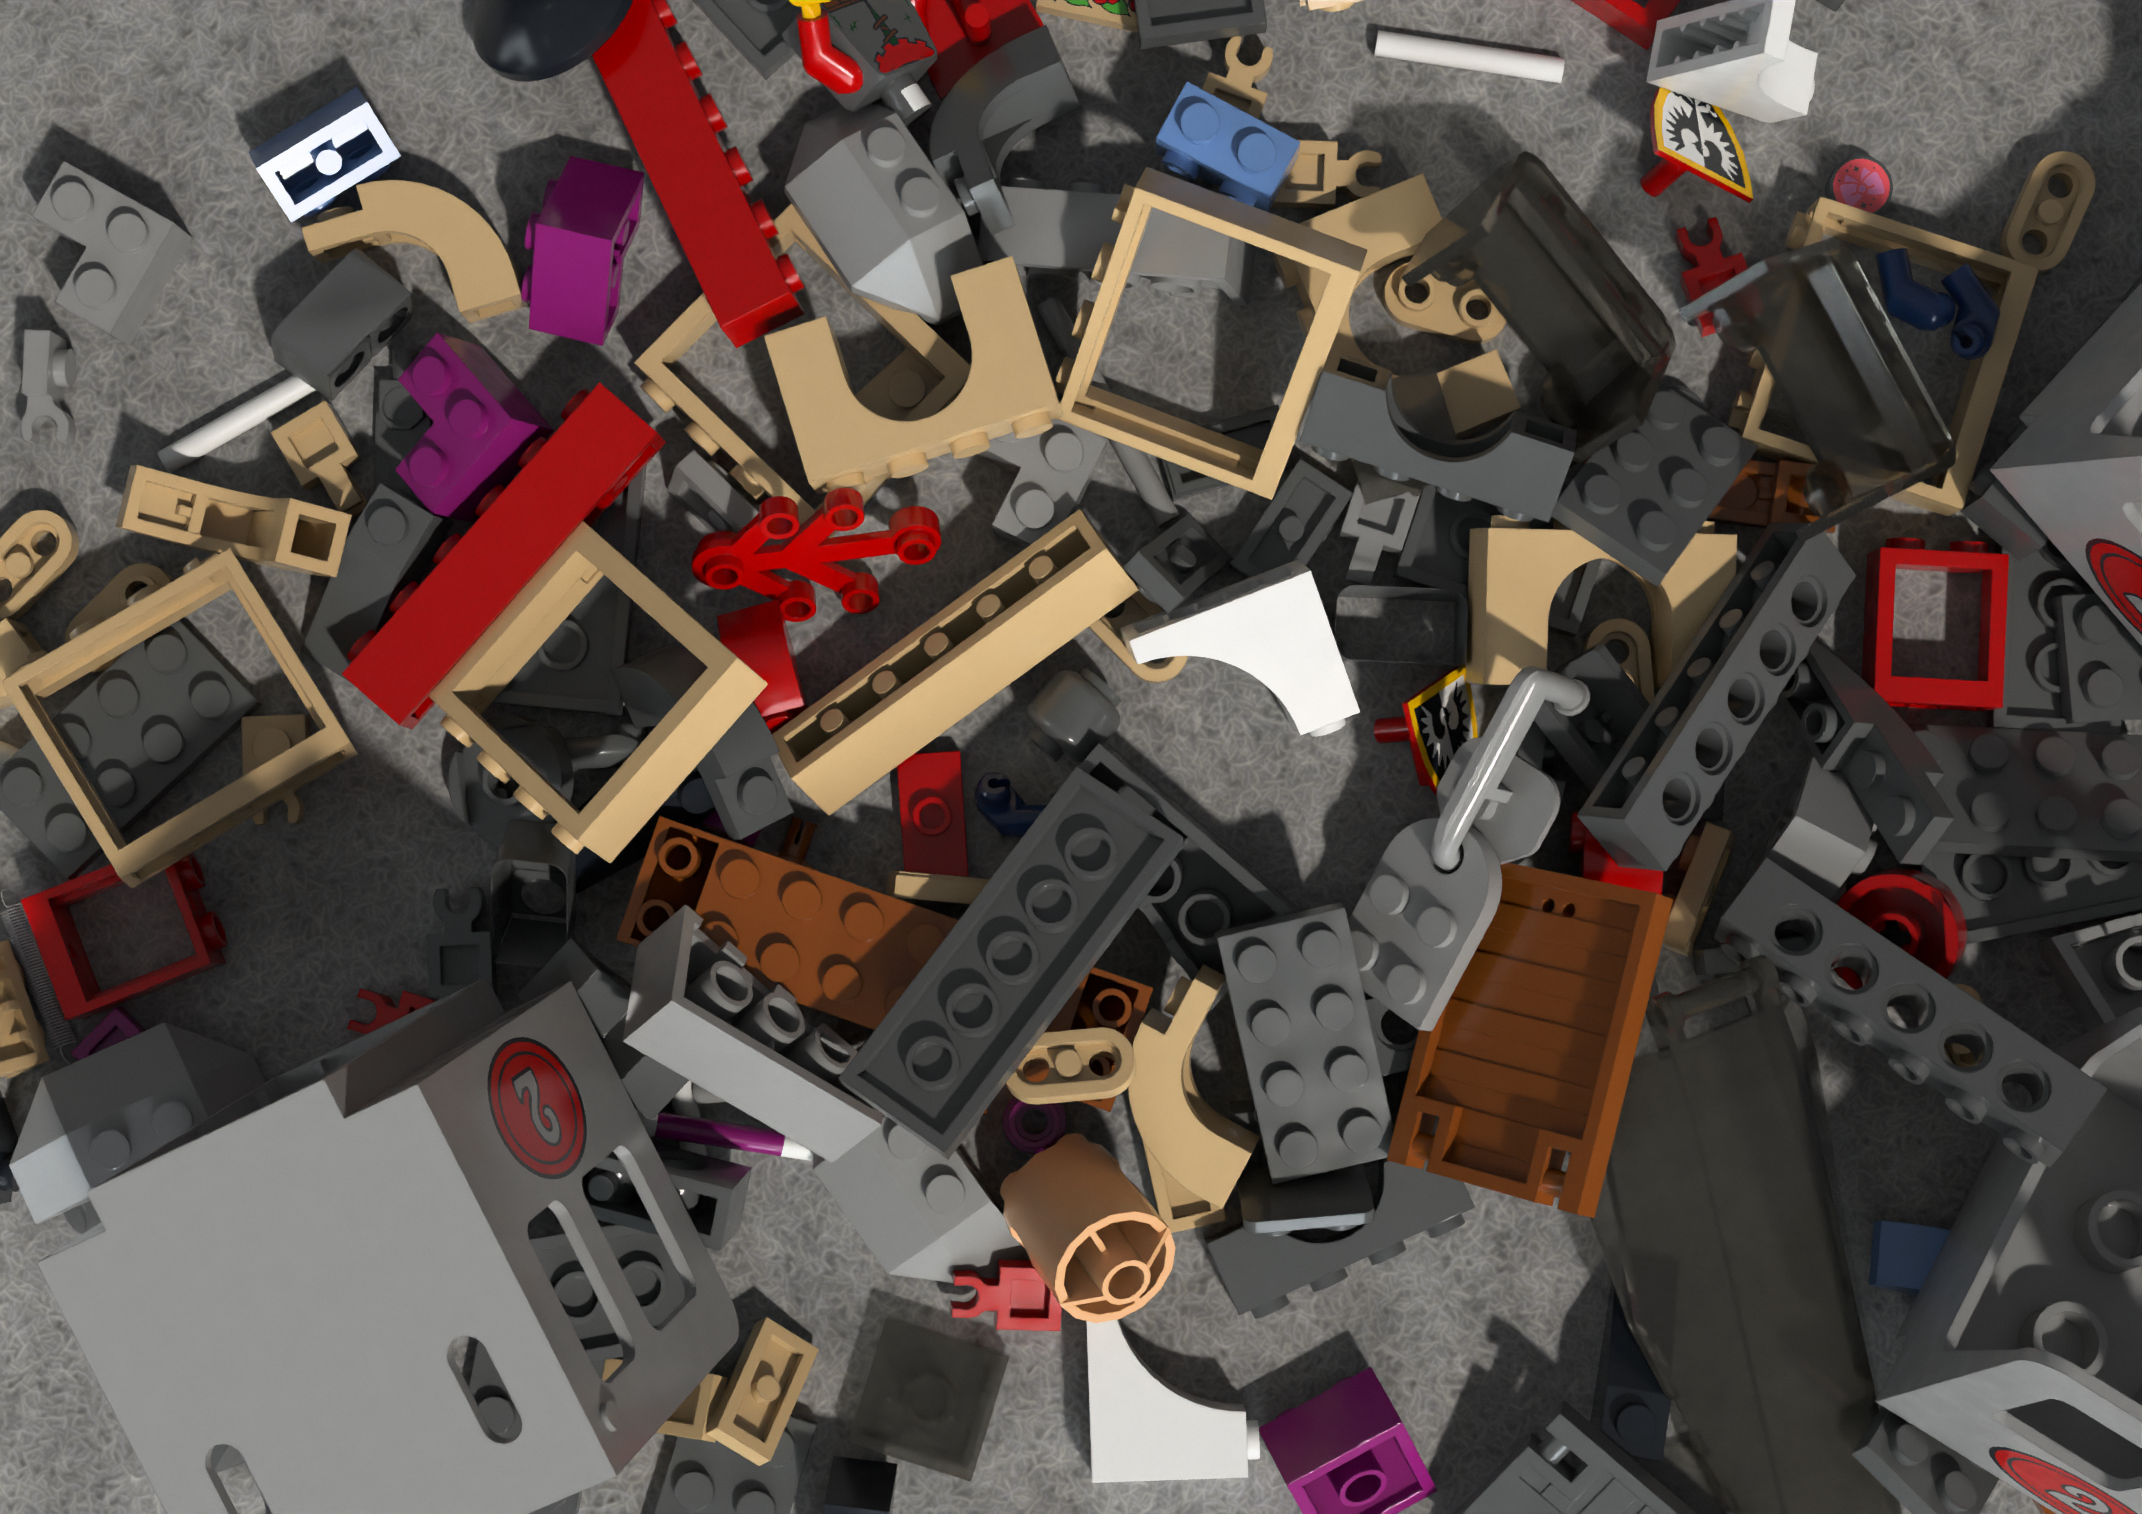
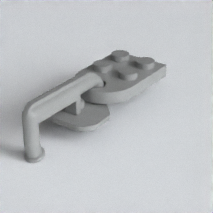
(1416, 918)

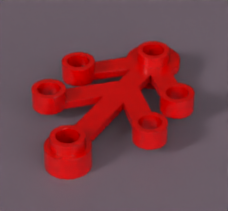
(739, 558)

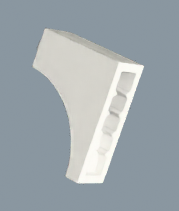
(1736, 59)
(1269, 629)
(1153, 1429)

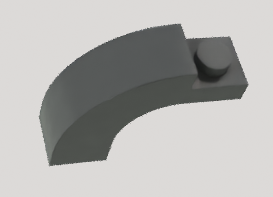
(990, 113)
(737, 766)

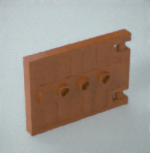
(1536, 1042)

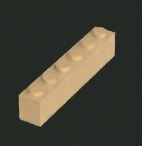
(953, 663)

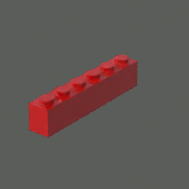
(697, 176)
(518, 530)

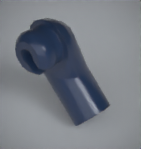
(1908, 299)
(1976, 315)
(1004, 806)

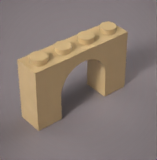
(1391, 229)
(1003, 394)
(1520, 569)

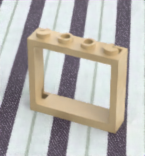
(2012, 290)
(713, 433)
(1165, 434)
(102, 640)
(661, 758)

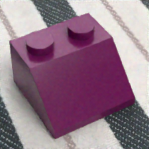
(1348, 1451)

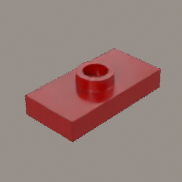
(933, 814)

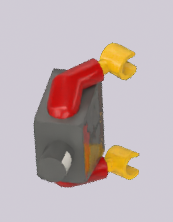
(866, 51)

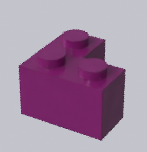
(581, 249)
(476, 431)

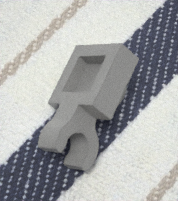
(45, 374)
(1375, 529)

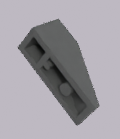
(379, 559)

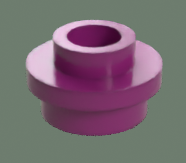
(1031, 1142)

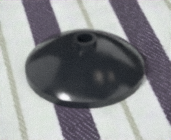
(542, 36)

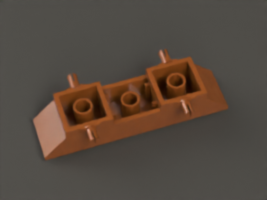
(827, 937)

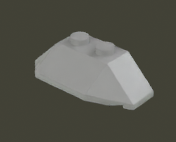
(881, 211)
(120, 1108)
(918, 1207)

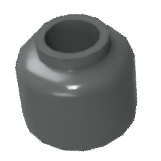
(1073, 714)

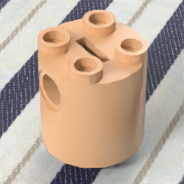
(1088, 1230)

